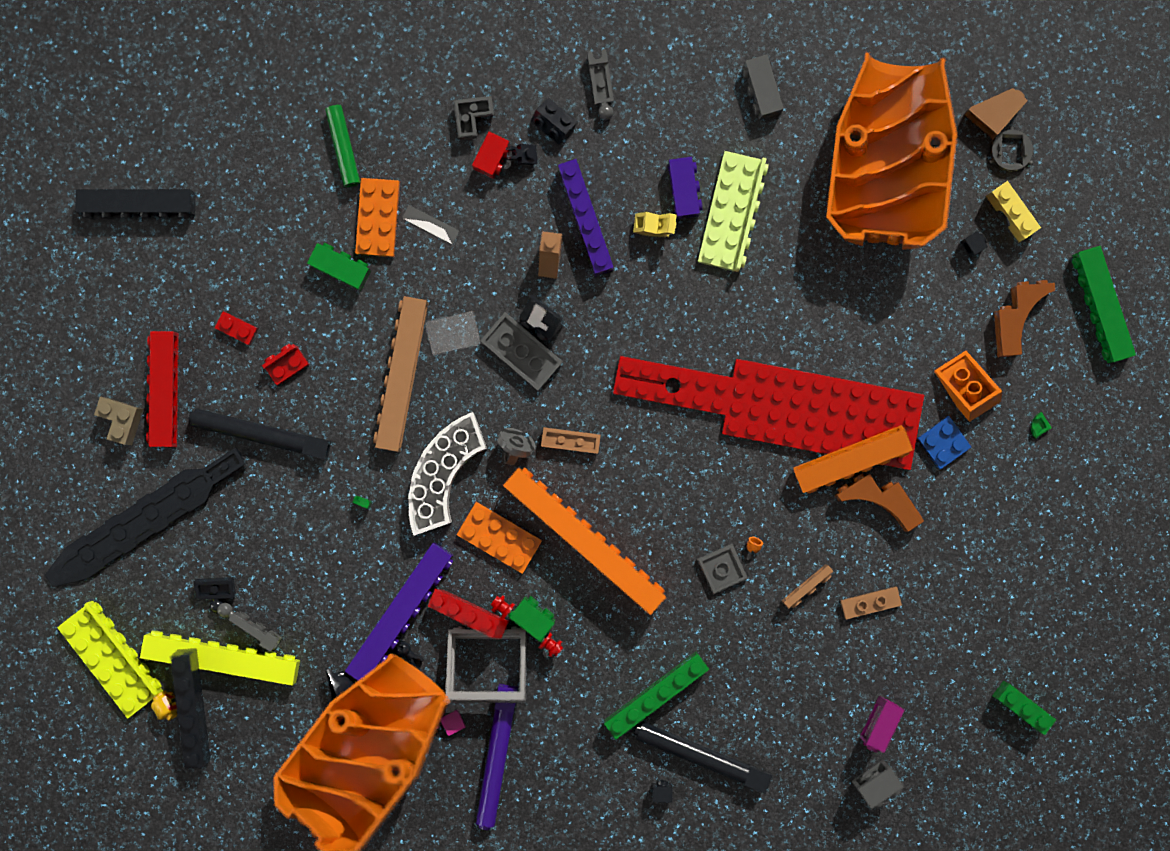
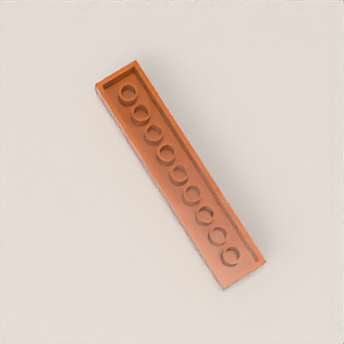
(584, 540)

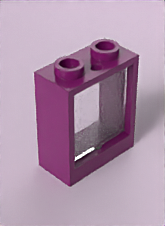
(881, 724)

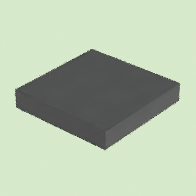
(722, 568)

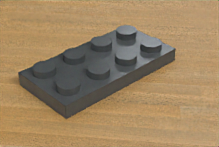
(521, 351)

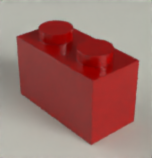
(491, 155)

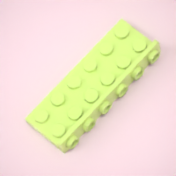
(732, 211)

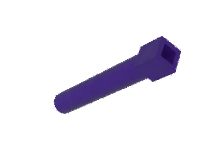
(495, 761)

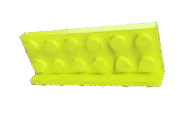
(110, 658)

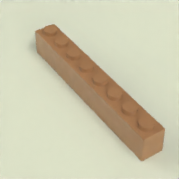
(401, 374)

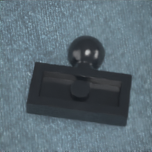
(214, 589)

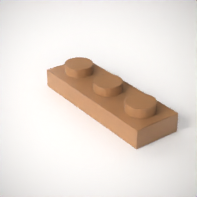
(570, 440)
(807, 586)

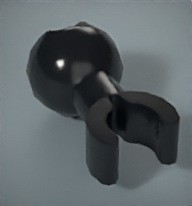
(406, 651)

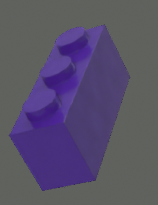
(684, 188)

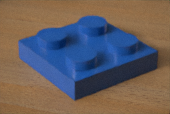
(944, 442)

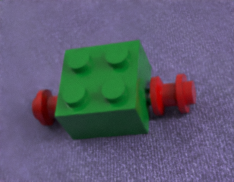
(532, 619)

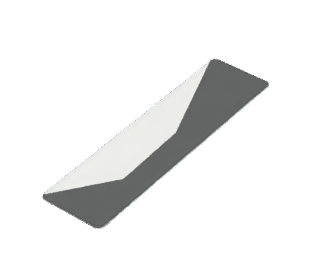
(430, 224)

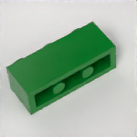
(339, 266)
(1024, 707)

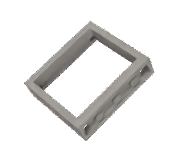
(485, 697)

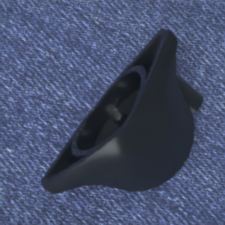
(338, 682)

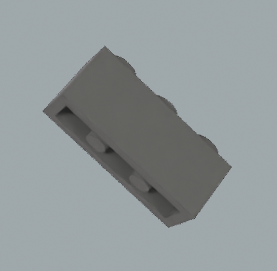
(762, 87)

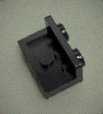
(553, 120)

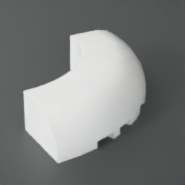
(437, 471)

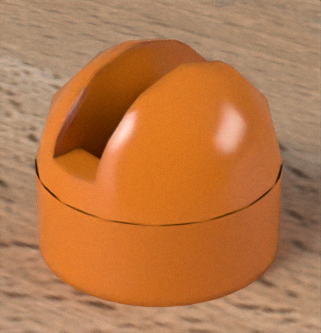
(754, 544)

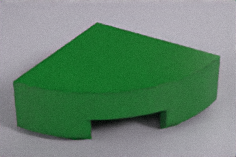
(1039, 425)
(362, 502)

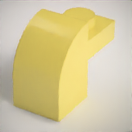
(654, 224)

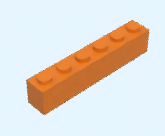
(852, 459)

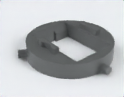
(996, 150)

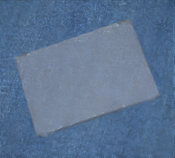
(452, 332)

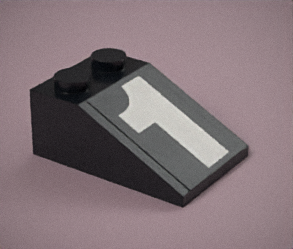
(541, 319)

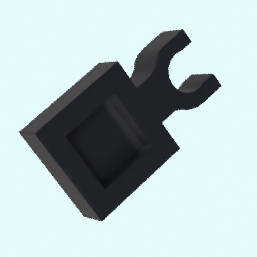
(524, 153)

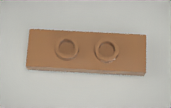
(870, 602)

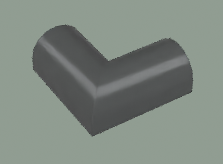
(466, 112)

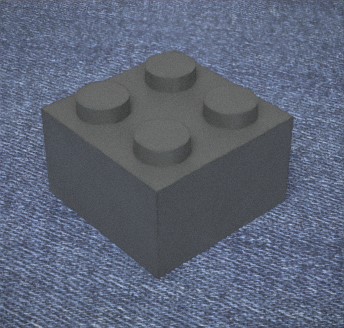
(878, 784)

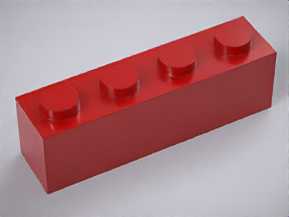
(468, 613)

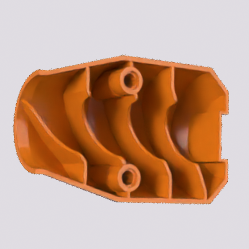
(892, 179)
(361, 755)

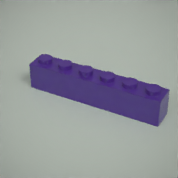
(585, 217)

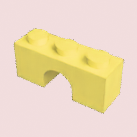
(1021, 220)

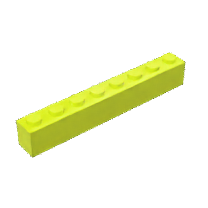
(224, 659)

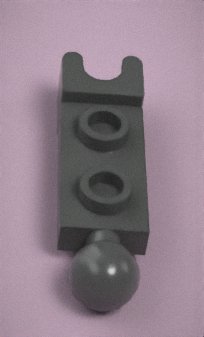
(601, 84)
(269, 640)

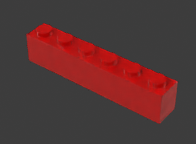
(162, 389)

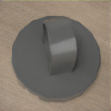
(514, 445)

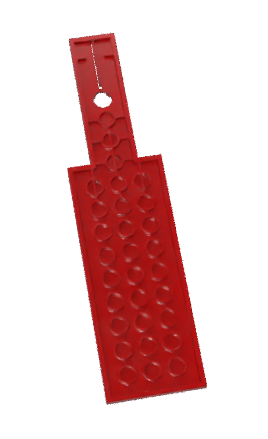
(780, 404)

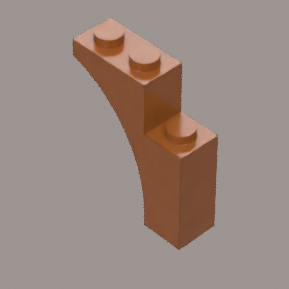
(1010, 321)
(890, 498)

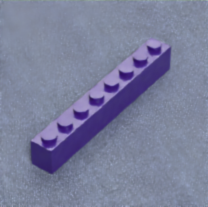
(400, 611)

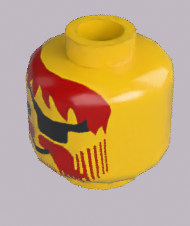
(165, 705)

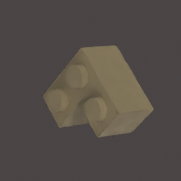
(124, 419)

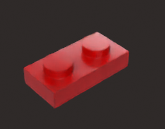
(236, 328)

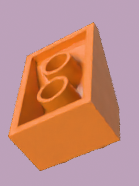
(969, 386)

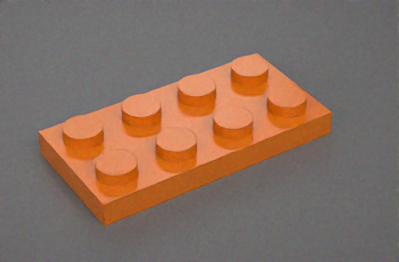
(377, 217)
(499, 537)

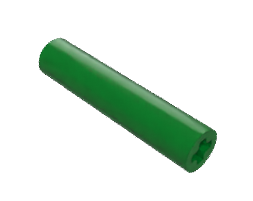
(342, 146)

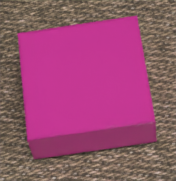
(452, 722)

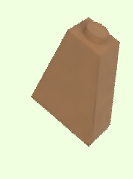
(997, 111)
(550, 254)

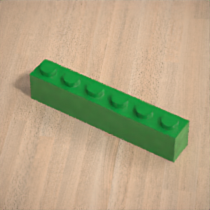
(1103, 304)
(655, 695)

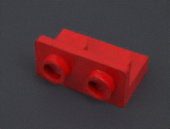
(285, 364)

